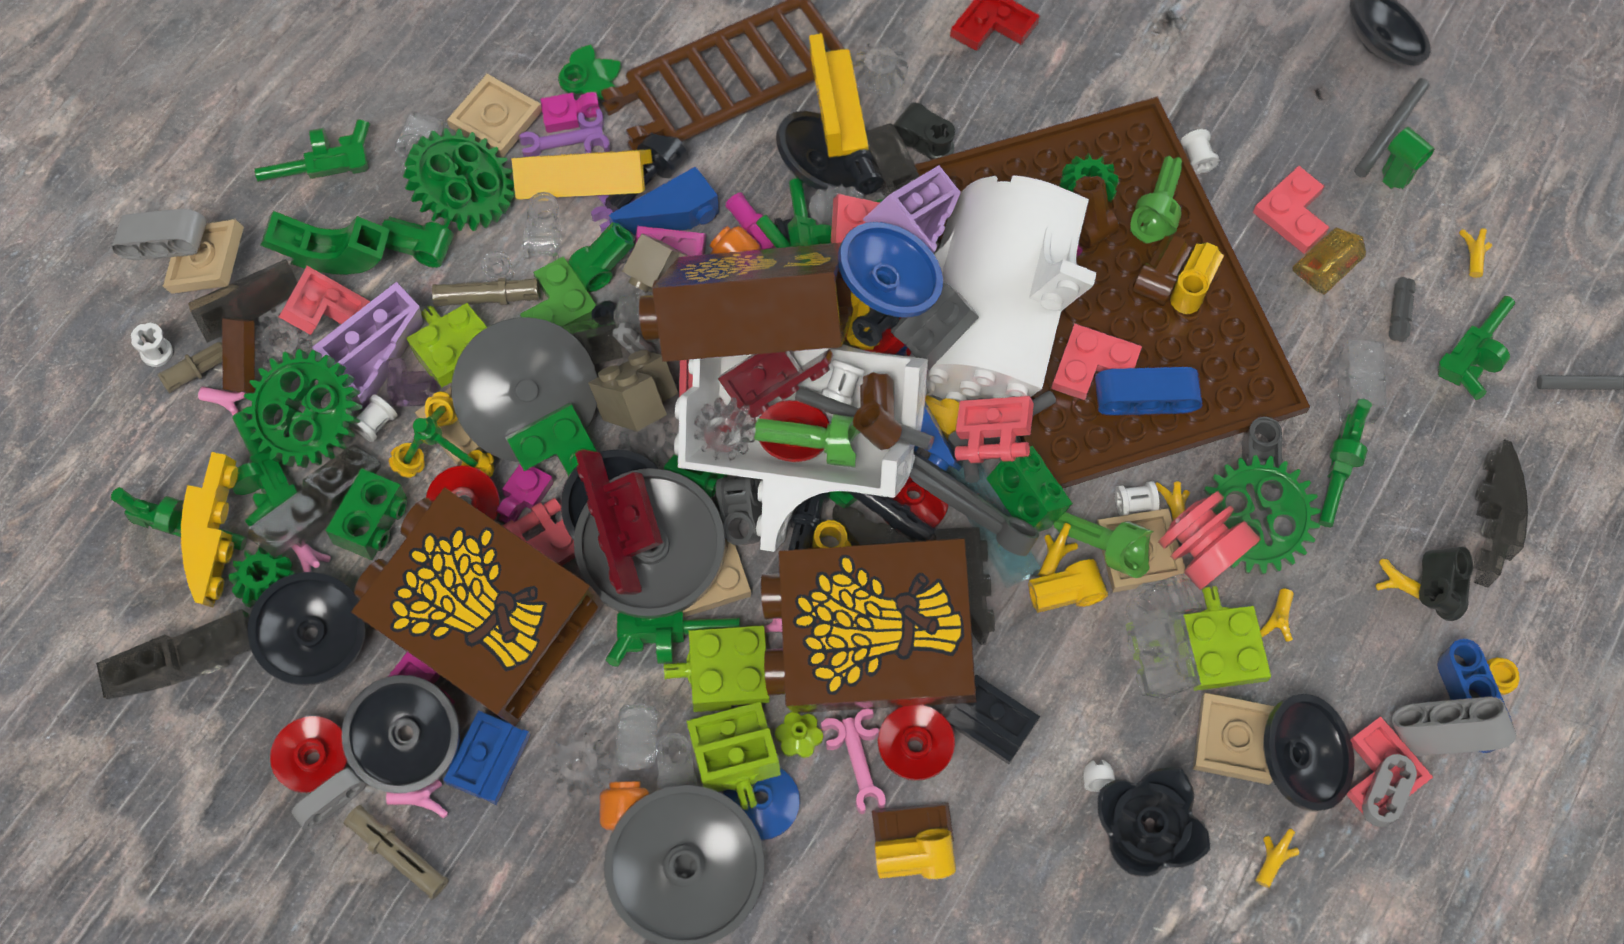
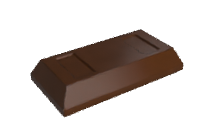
(909, 821)

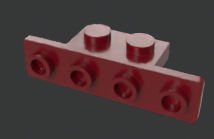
(767, 376)
(622, 519)

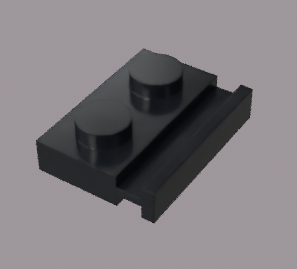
(994, 721)

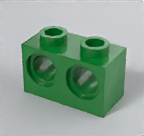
(1030, 490)
(359, 512)

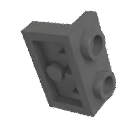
(938, 328)

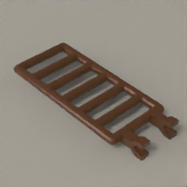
(636, 89)

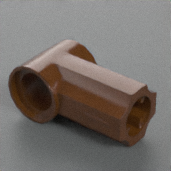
(1099, 218)
(1161, 274)
(876, 411)

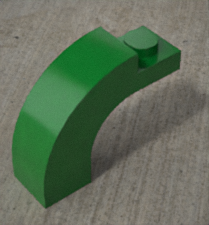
(327, 250)

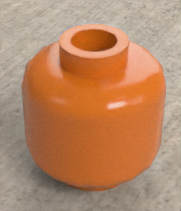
(733, 240)
(617, 799)

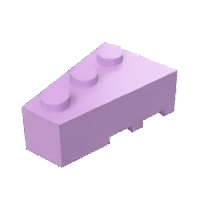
(920, 206)
(372, 338)

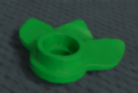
(591, 72)

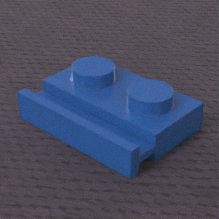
(487, 757)

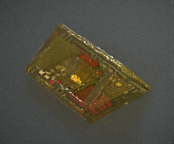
(1331, 259)

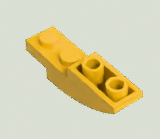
(202, 543)

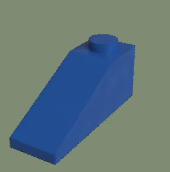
(672, 206)

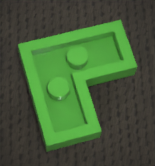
(567, 297)

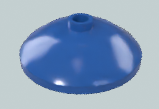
(890, 269)

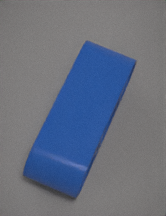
(1148, 391)
(1474, 676)

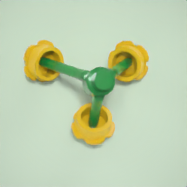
(439, 411)

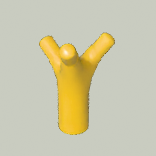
(1477, 251)
(1176, 500)
(1056, 551)
(1398, 580)
(1280, 615)
(1275, 858)

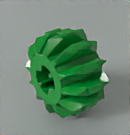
(1090, 168)
(252, 569)

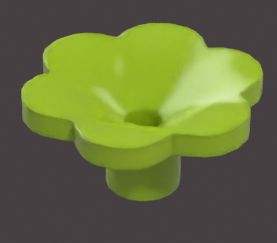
(799, 743)

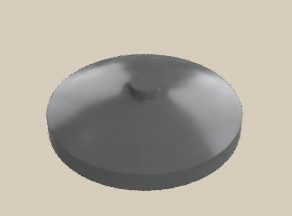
(518, 376)
(671, 573)
(684, 866)

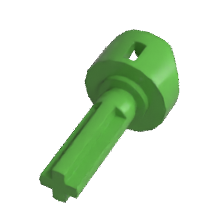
(1159, 209)
(834, 439)
(1124, 547)

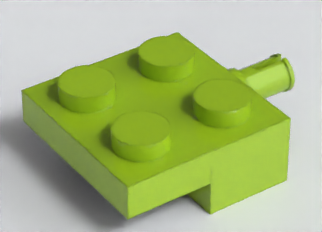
(443, 340)
(1226, 644)
(723, 668)
(734, 750)

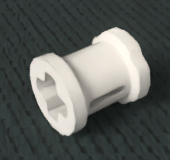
(1200, 150)
(153, 340)
(832, 390)
(374, 418)
(1137, 498)

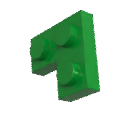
(552, 434)

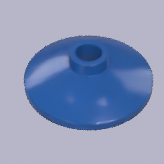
(780, 809)

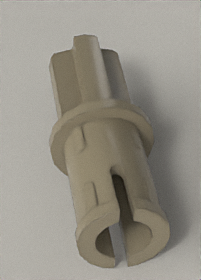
(191, 367)

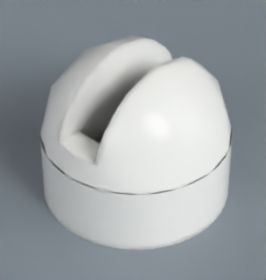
(1097, 775)

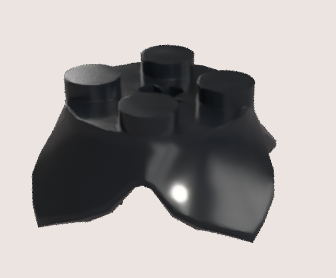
(1166, 799)

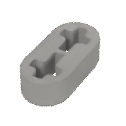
(1397, 795)
(327, 798)

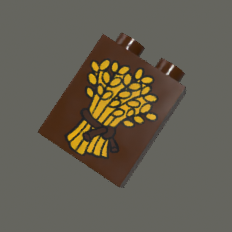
(748, 303)
(476, 604)
(871, 627)

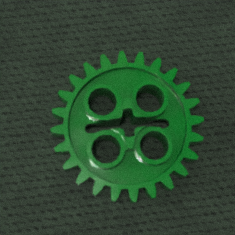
(459, 169)
(328, 423)
(1292, 504)

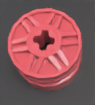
(1208, 539)

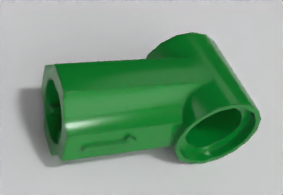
(1407, 155)
(425, 243)
(595, 262)

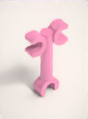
(851, 731)

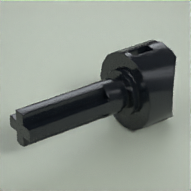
(662, 150)

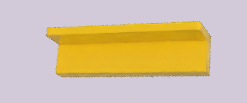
(837, 99)
(581, 173)

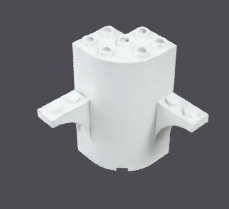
(1016, 266)
(791, 483)

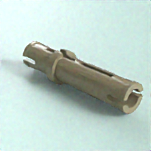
(486, 292)
(383, 841)

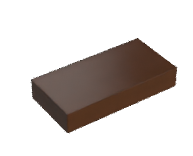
(238, 354)

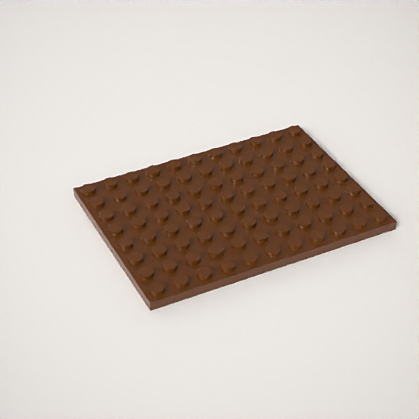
(1225, 340)

